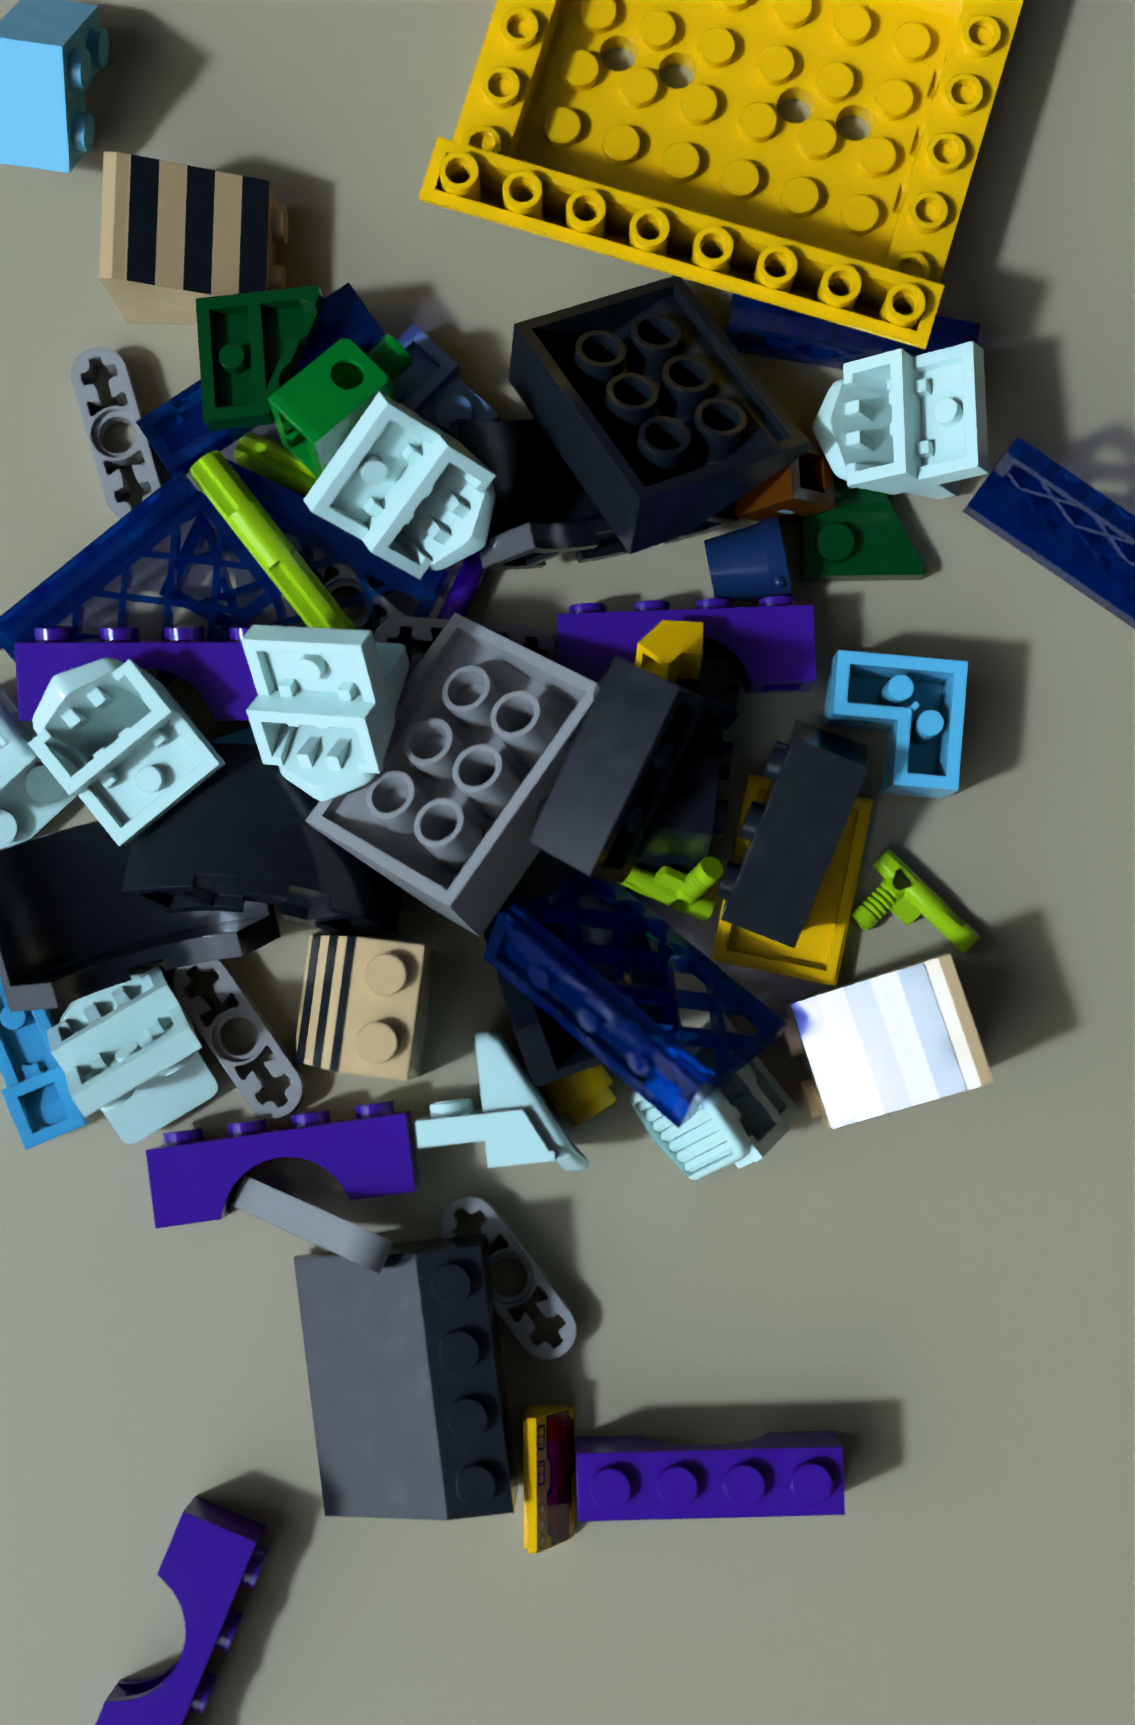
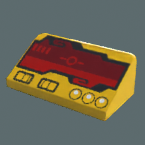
(548, 1476)

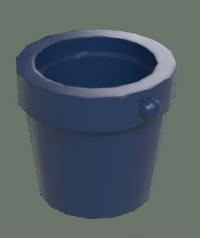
(749, 562)

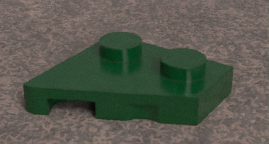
(251, 350)
(857, 540)

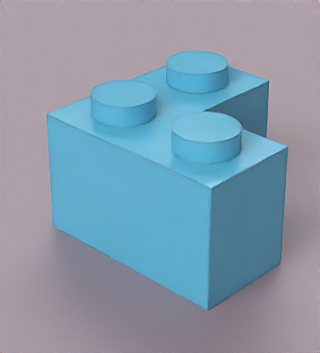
(45, 67)
(917, 706)

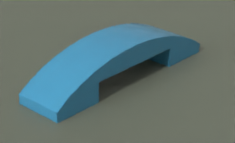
(34, 1080)

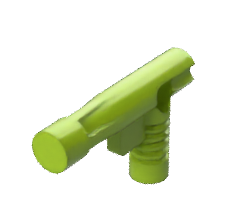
(678, 889)
(910, 903)

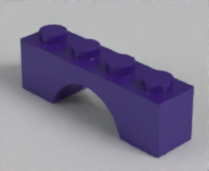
(766, 644)
(210, 664)
(366, 1154)
(750, 1478)
(205, 1569)

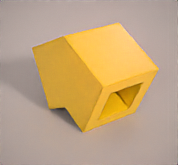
(672, 650)

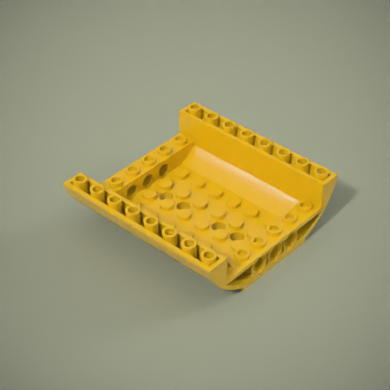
(711, 171)

